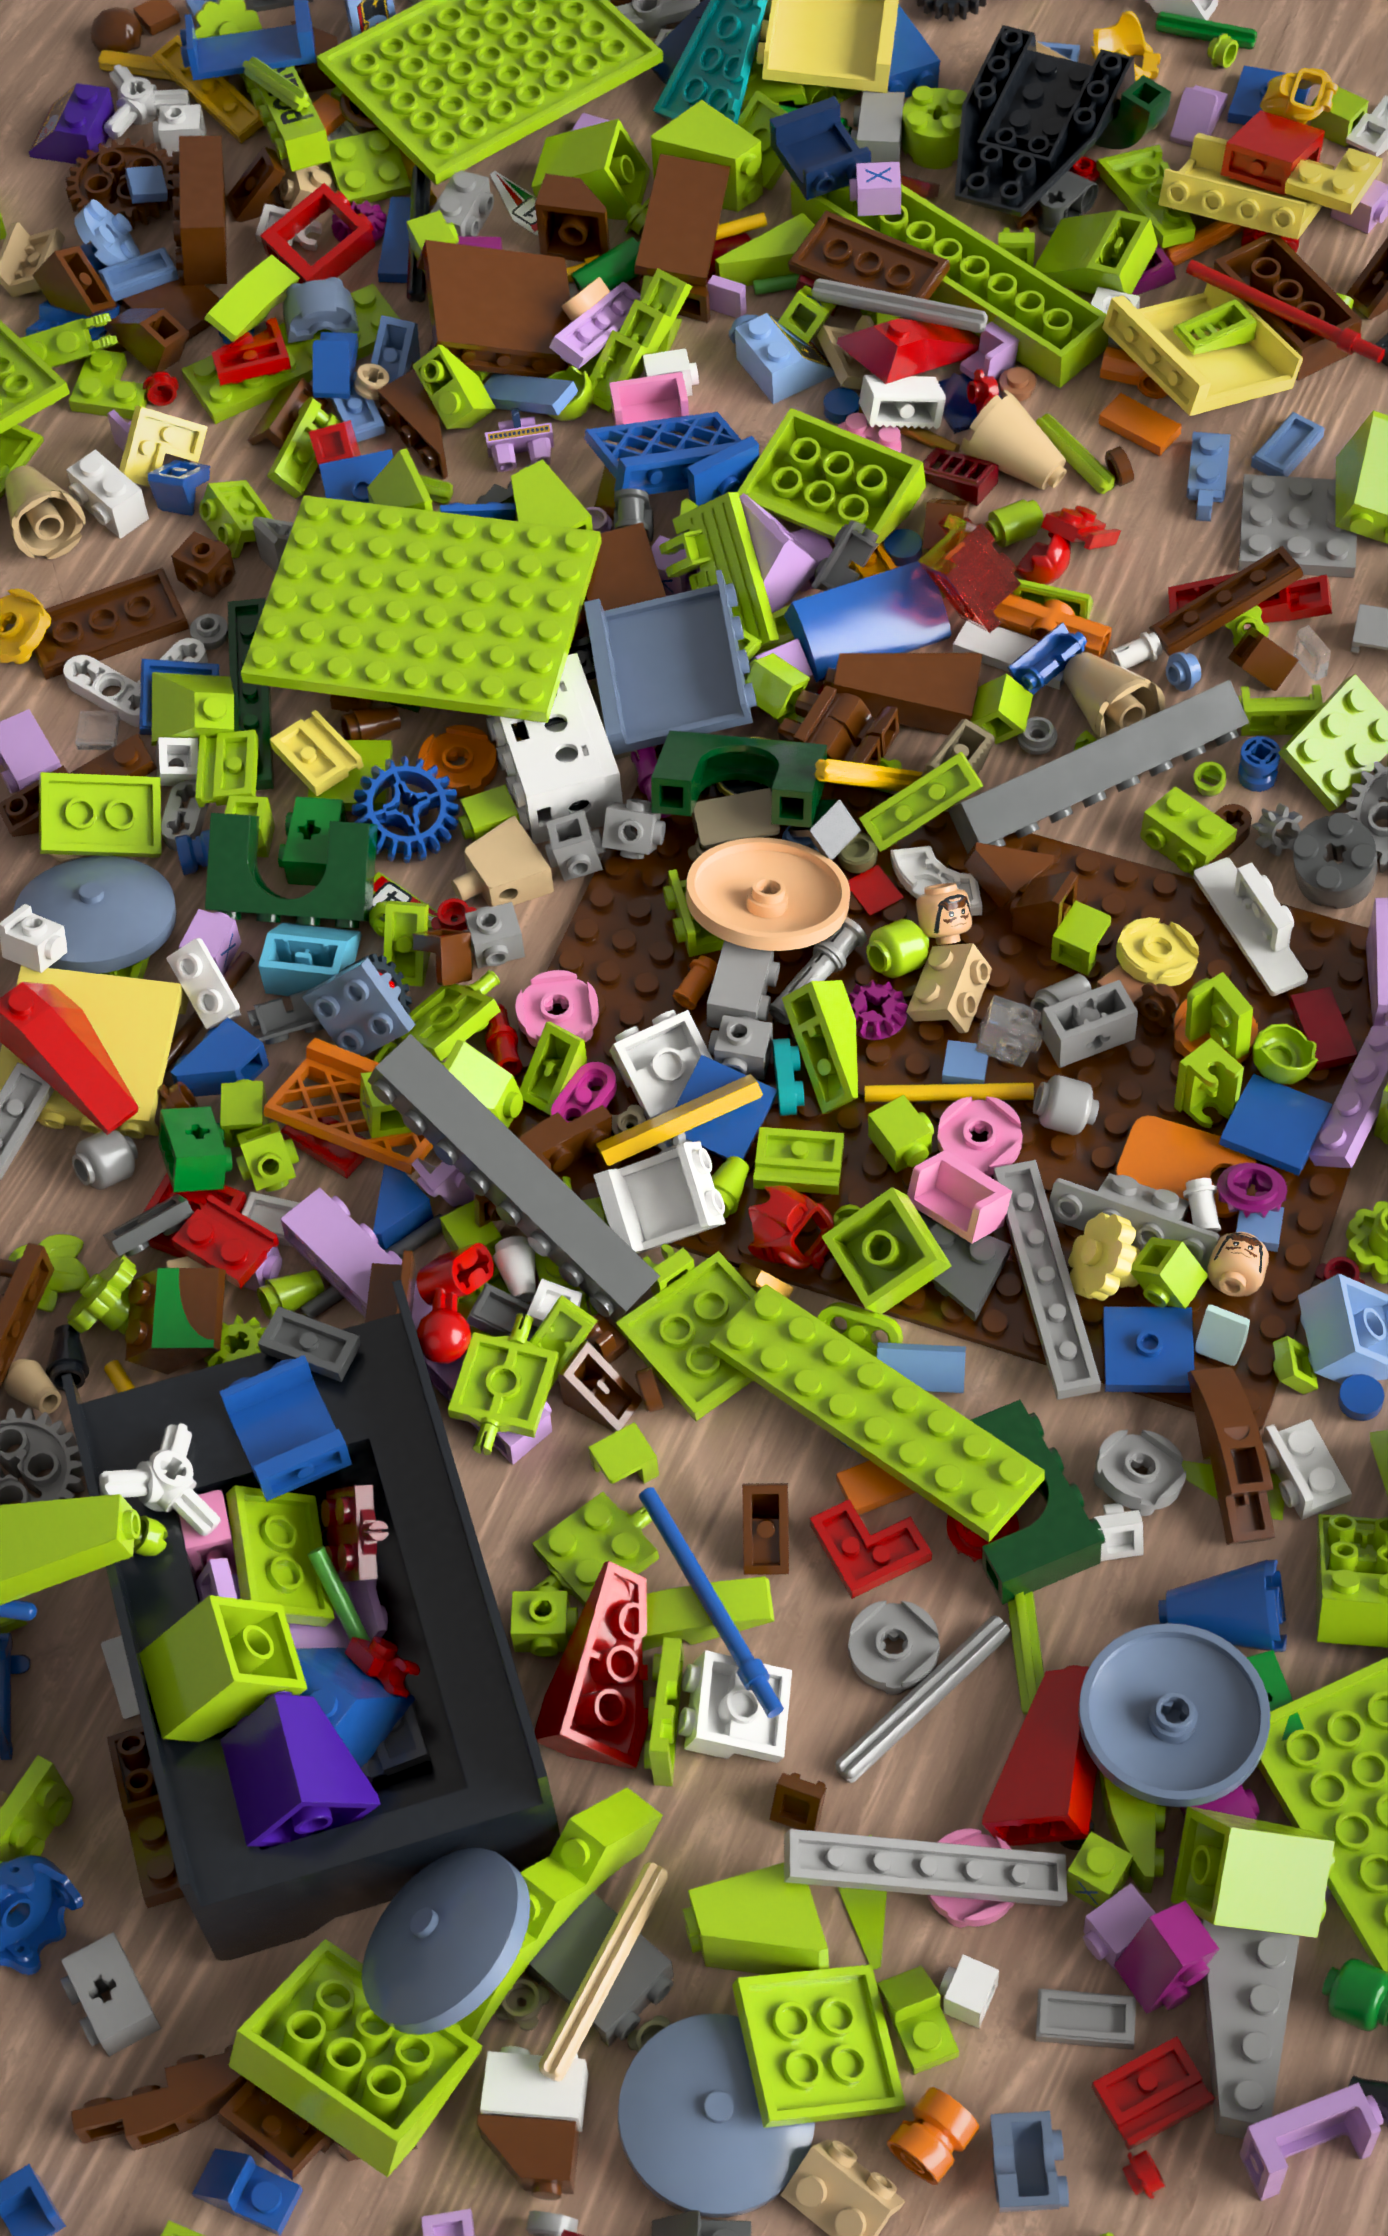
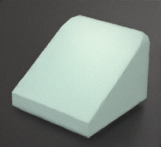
(1222, 1335)

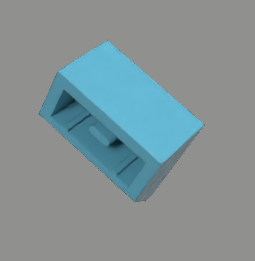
(305, 956)

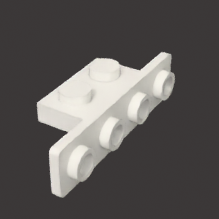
(1254, 920)

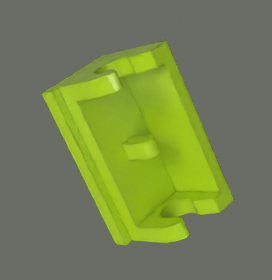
(1278, 714)
(1208, 1079)

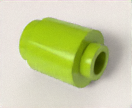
(1015, 522)

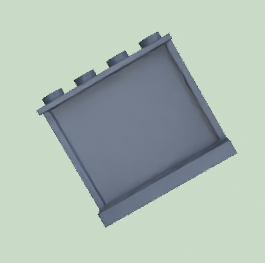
(670, 666)

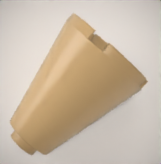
(1015, 443)
(42, 514)
(1110, 694)

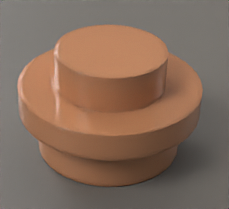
(1019, 382)

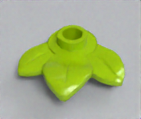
(69, 1272)

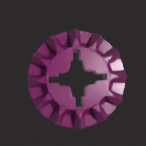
(373, 213)
(870, 1024)
(1237, 1180)

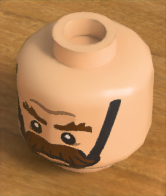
(944, 912)
(1238, 1264)

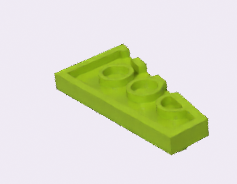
(1137, 182)

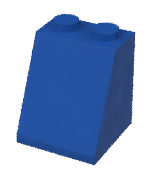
(351, 1700)

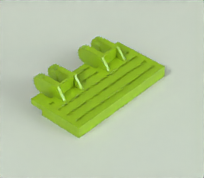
(723, 541)

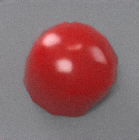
(1045, 561)

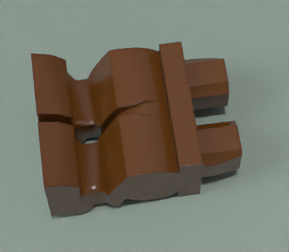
(842, 725)

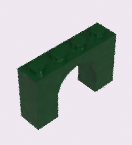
(699, 760)
(238, 887)
(1062, 1538)

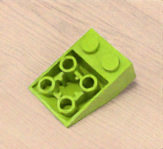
(1099, 251)
(1352, 1580)

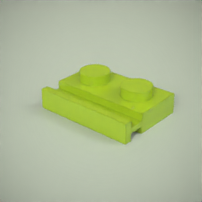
(226, 767)
(799, 1160)

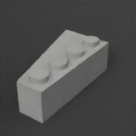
(1246, 2021)

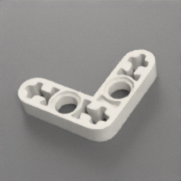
(130, 691)

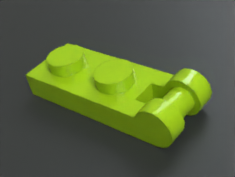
(297, 459)

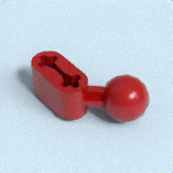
(444, 1331)

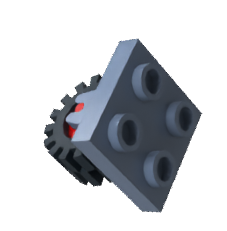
(363, 1005)

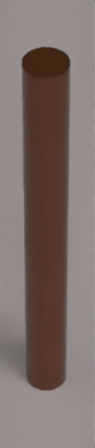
(194, 1023)

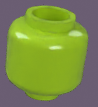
(897, 948)

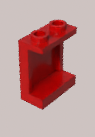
(1270, 150)

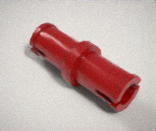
(502, 1042)

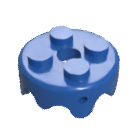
(39, 1919)

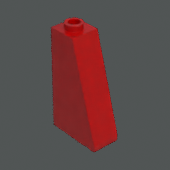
(1049, 1773)

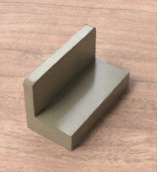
(734, 818)

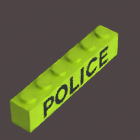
(296, 135)

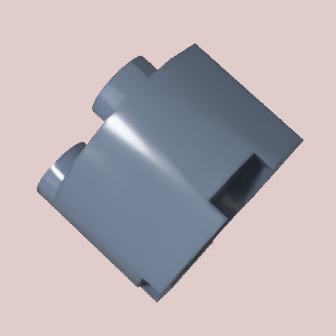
(318, 307)
(1025, 2162)

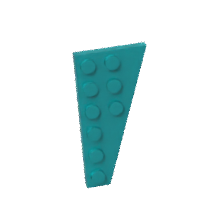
(715, 60)

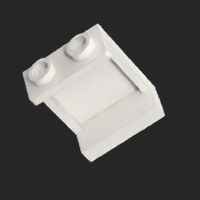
(662, 1198)

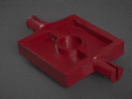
(352, 1532)

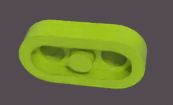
(861, 1325)

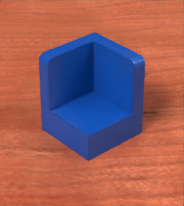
(28, 2206)

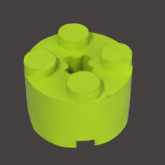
(932, 126)

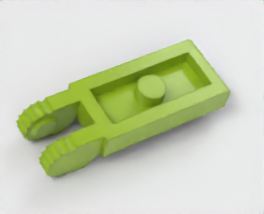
(69, 341)

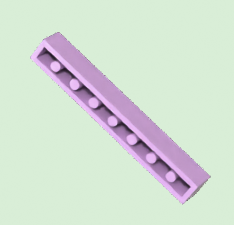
(344, 1255)

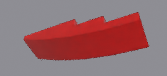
(1297, 601)

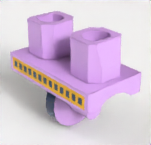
(517, 437)

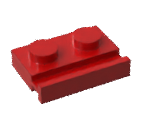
(1079, 526)
(225, 1240)
(1152, 2092)

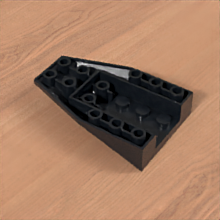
(1032, 120)

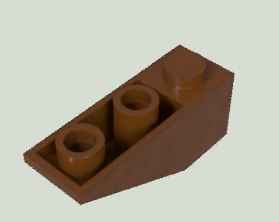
(415, 418)

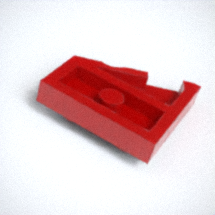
(252, 356)

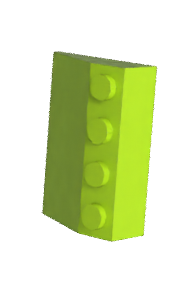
(832, 476)
(345, 2066)

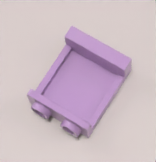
(1307, 2126)

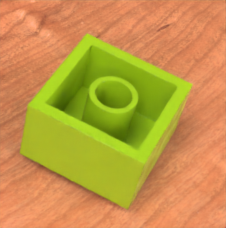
(886, 1251)

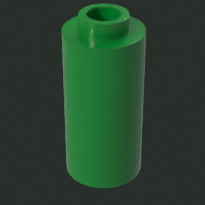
(612, 267)

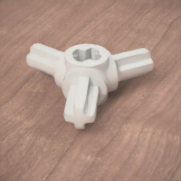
(138, 101)
(165, 1482)

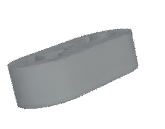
(176, 814)

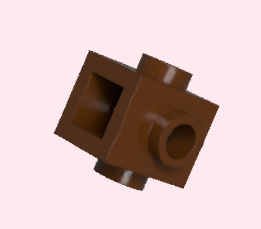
(203, 564)

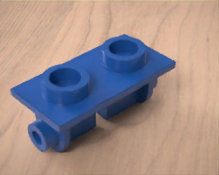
(1047, 658)

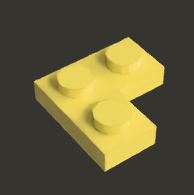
(1336, 188)
(153, 436)

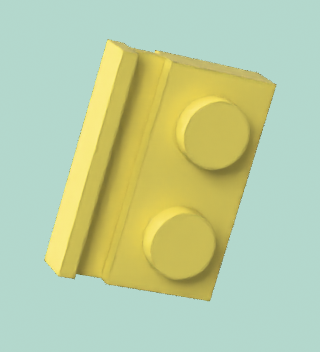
(316, 753)

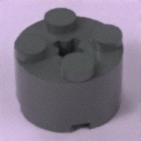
(1317, 873)

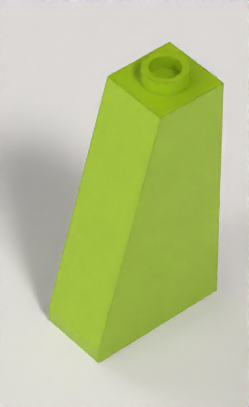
(61, 1541)

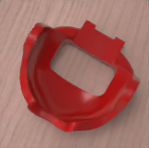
(779, 1223)

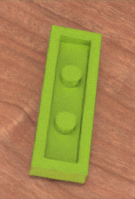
(921, 802)

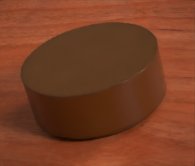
(1119, 466)
(649, 1389)

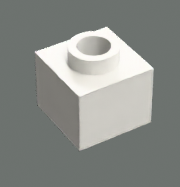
(176, 752)
(969, 1990)

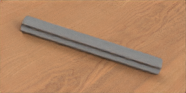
(900, 305)
(922, 1699)

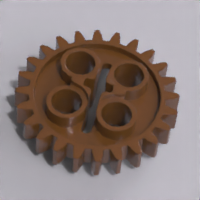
(104, 179)

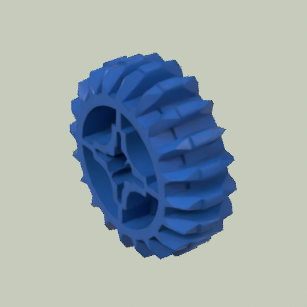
(434, 797)

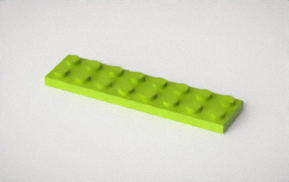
(878, 1412)

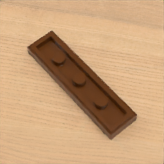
(1227, 601)

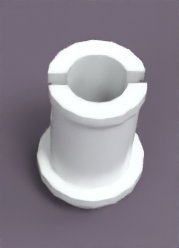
(1137, 651)
(1202, 1203)

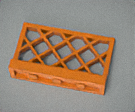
(339, 1073)

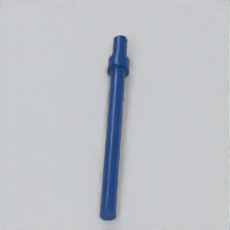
(751, 1670)

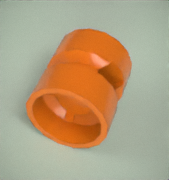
(929, 2140)

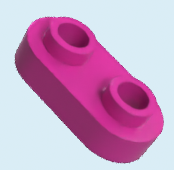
(578, 1098)

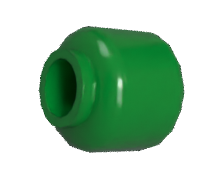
(1358, 1994)

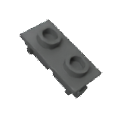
(850, 546)
(277, 1023)

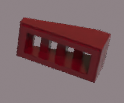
(962, 486)

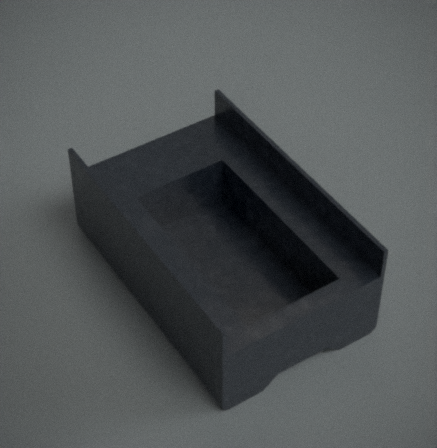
(485, 1761)

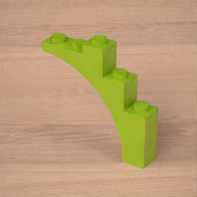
(584, 1857)

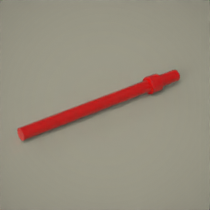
(1345, 340)

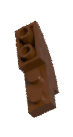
(126, 759)
(557, 1146)
(1236, 1453)
(144, 1817)
(154, 2114)

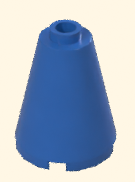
(1236, 1605)

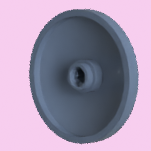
(109, 908)
(1174, 1715)
(446, 1941)
(697, 2125)

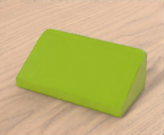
(1040, 593)

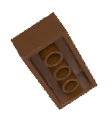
(200, 210)
(1281, 273)

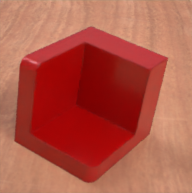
(334, 442)

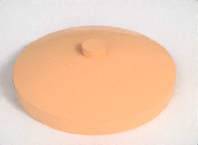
(767, 894)

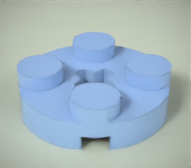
(107, 233)

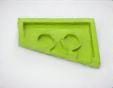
(664, 1712)

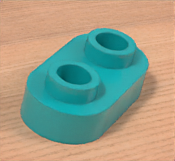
(786, 1061)

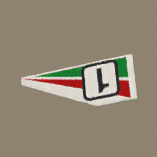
(518, 202)

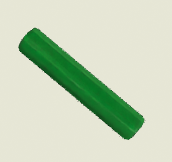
(1204, 29)

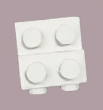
(659, 1060)
(726, 1716)

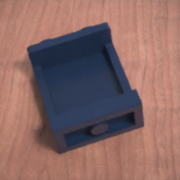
(816, 148)

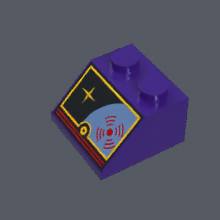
(74, 124)

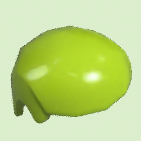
(582, 400)
(1283, 1054)

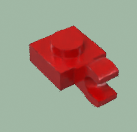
(381, 1660)

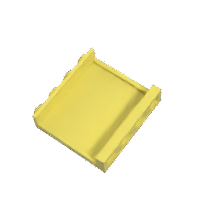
(829, 42)
(1207, 193)
(1208, 378)
(136, 1029)

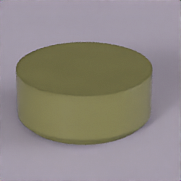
(858, 854)

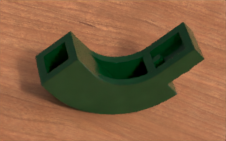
(1139, 112)

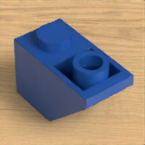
(222, 1057)

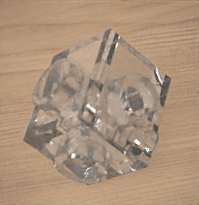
(1009, 1031)

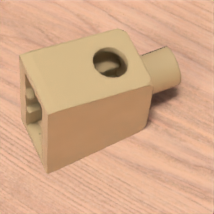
(504, 867)

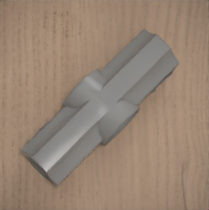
(654, 15)

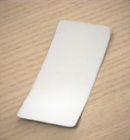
(120, 1675)

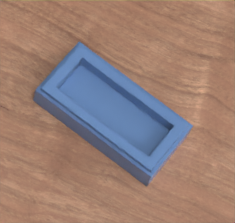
(138, 274)
(1287, 446)
(929, 1366)

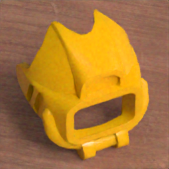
(1127, 39)
(1282, 90)

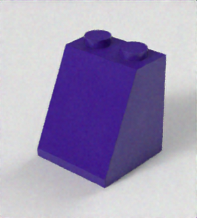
(293, 1772)

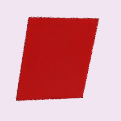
(874, 890)

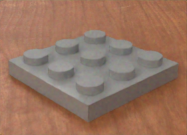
(1299, 518)

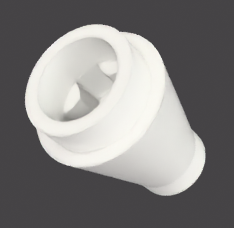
(517, 1266)

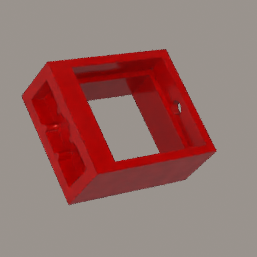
(336, 260)

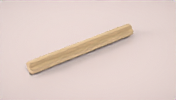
(603, 1972)

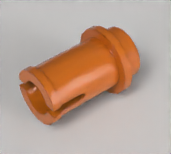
(695, 982)

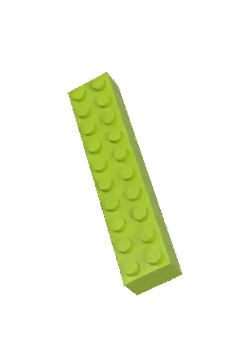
(1053, 325)

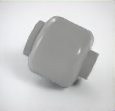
(1065, 1105)
(104, 1159)

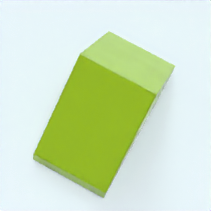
(552, 1066)

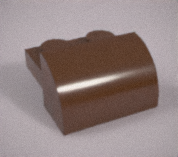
(273, 2129)

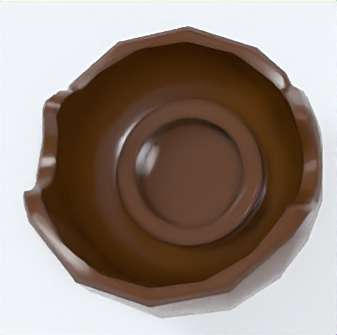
(116, 30)

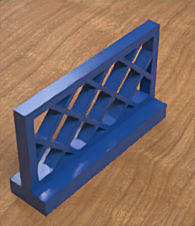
(659, 466)

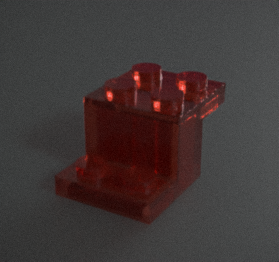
(970, 571)

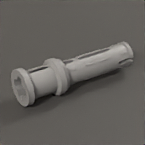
(827, 958)

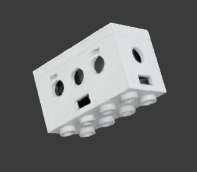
(559, 763)

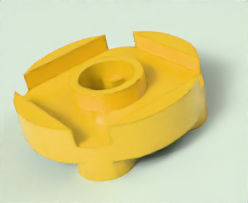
(28, 630)

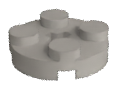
(1134, 1490)
(893, 1671)

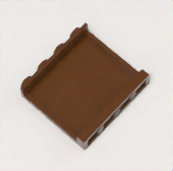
(496, 307)

